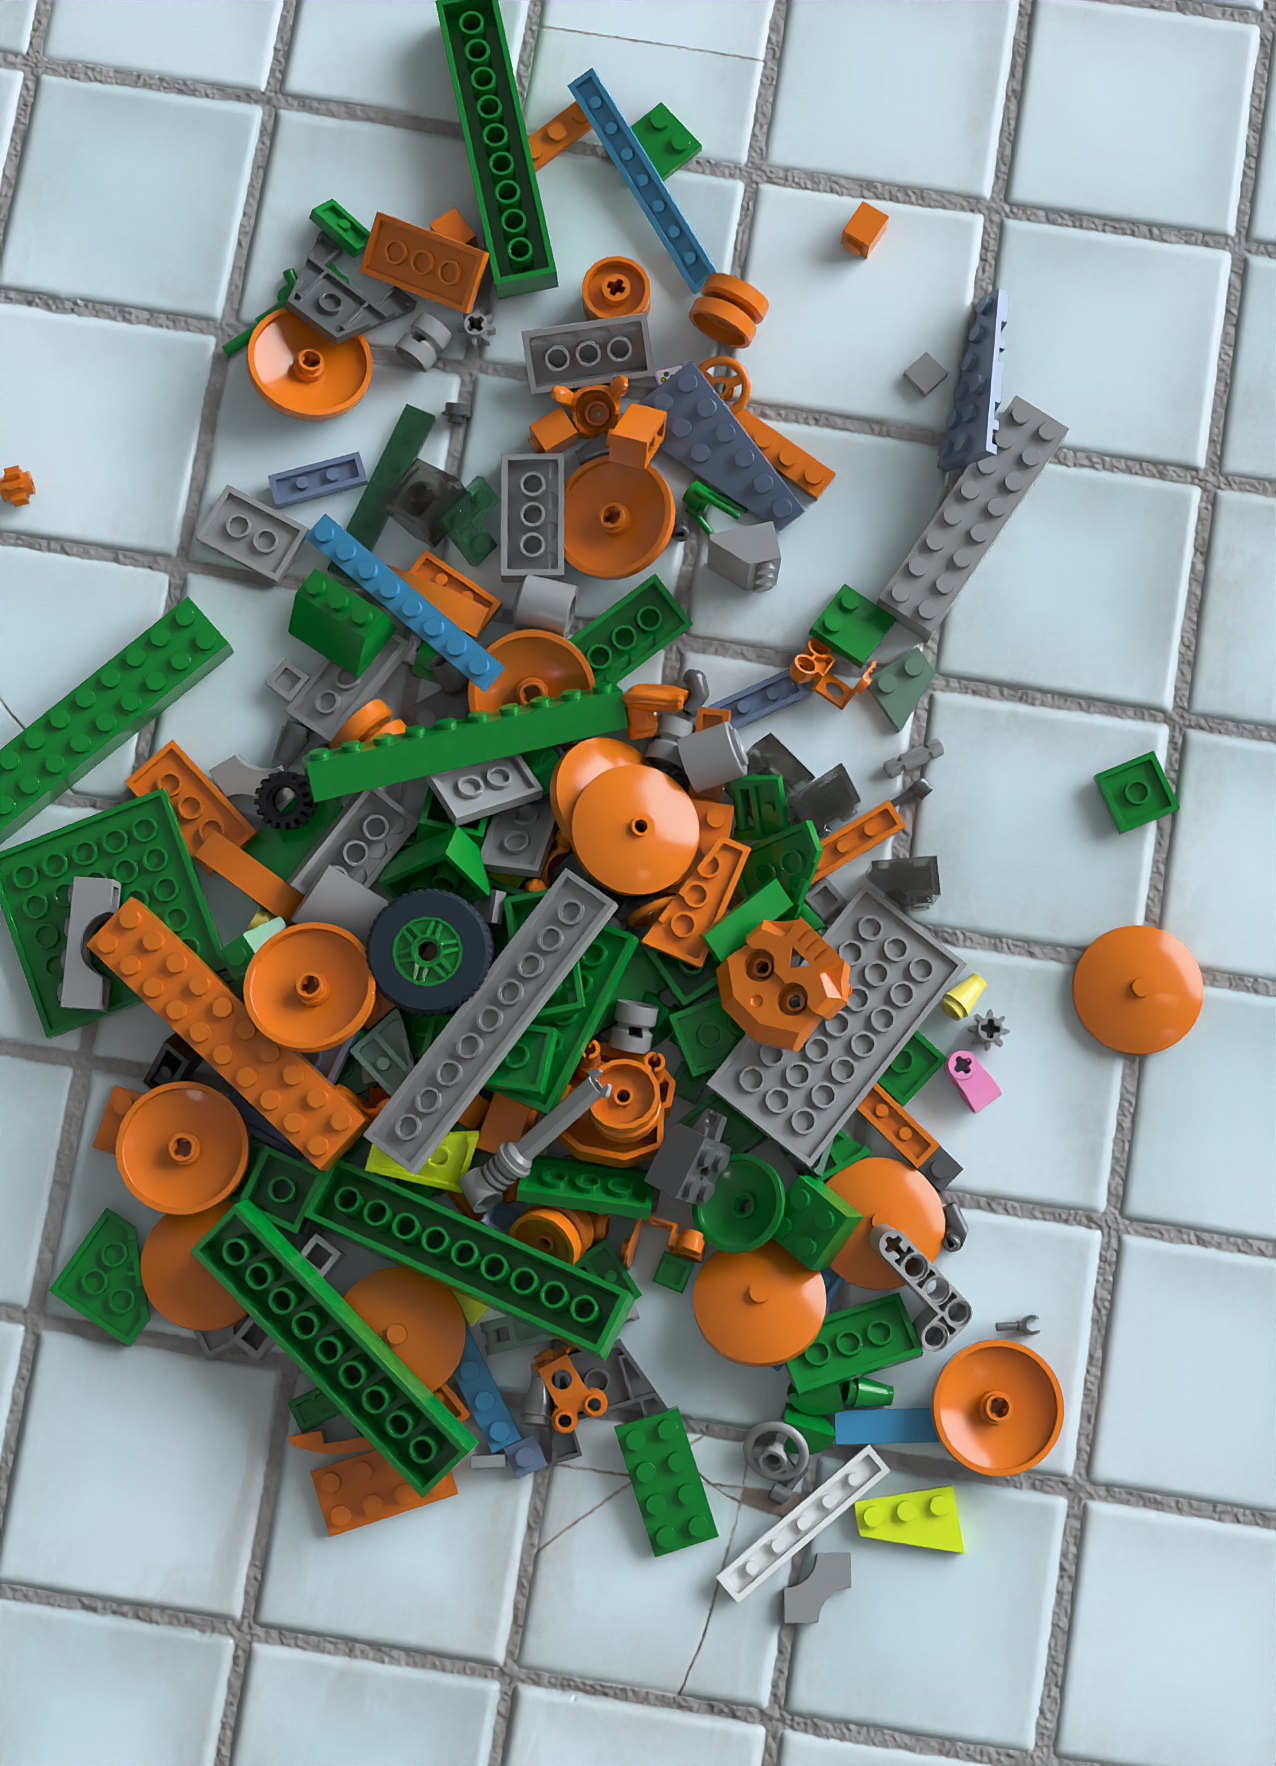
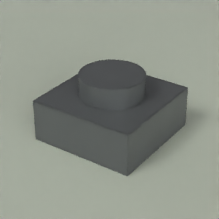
(940, 1169)

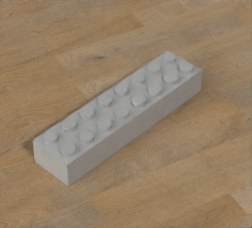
(971, 519)

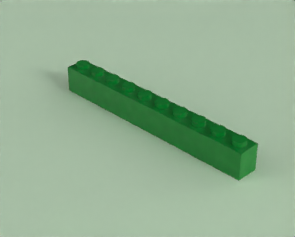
(464, 741)

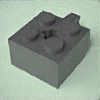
(691, 1159)

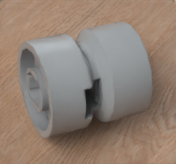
(423, 342)
(664, 749)
(636, 1015)

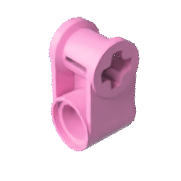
(975, 1085)

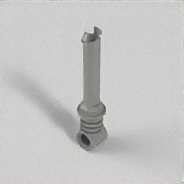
(513, 1160)

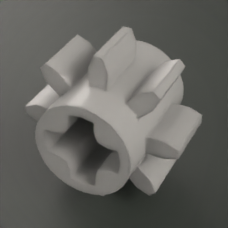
(477, 321)
(995, 1024)

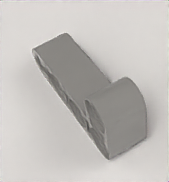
(917, 1280)

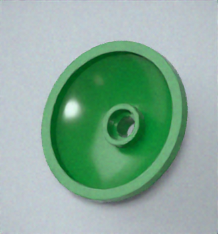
(724, 1216)

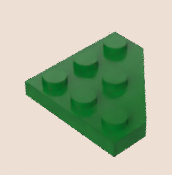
(789, 858)
(106, 1279)

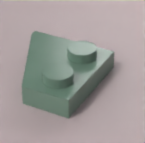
(901, 685)
(386, 1052)

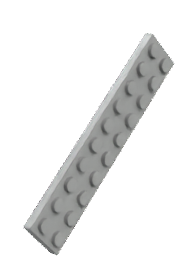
(490, 1021)

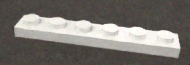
(802, 1523)

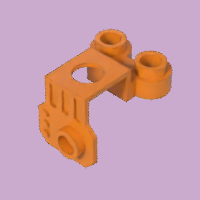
(814, 666)
(685, 1245)
(575, 1396)

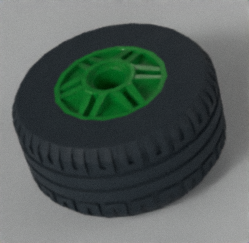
(399, 943)

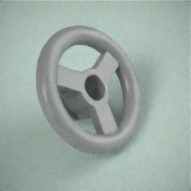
(772, 1466)

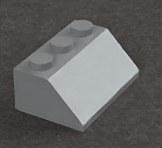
(746, 556)

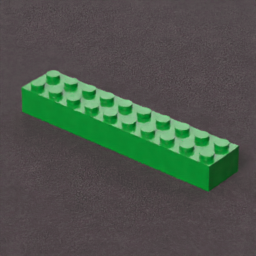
(497, 147)
(106, 712)
(470, 1258)
(334, 1346)

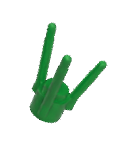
(702, 498)

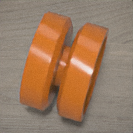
(615, 289)
(728, 310)
(368, 722)
(628, 1119)
(555, 1231)

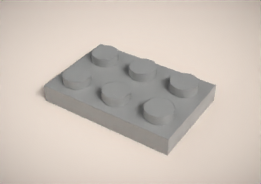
(252, 534)
(485, 788)
(519, 840)

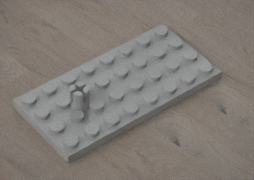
(895, 984)

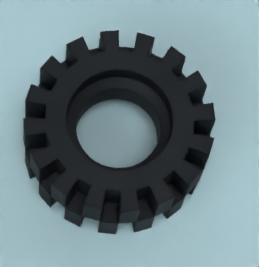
(268, 807)

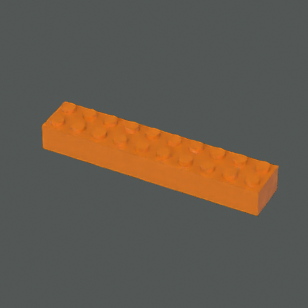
(218, 1027)

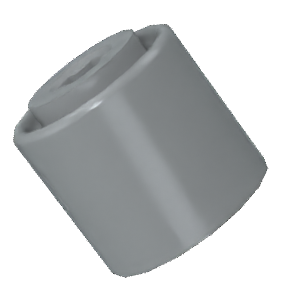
(545, 605)
(713, 756)

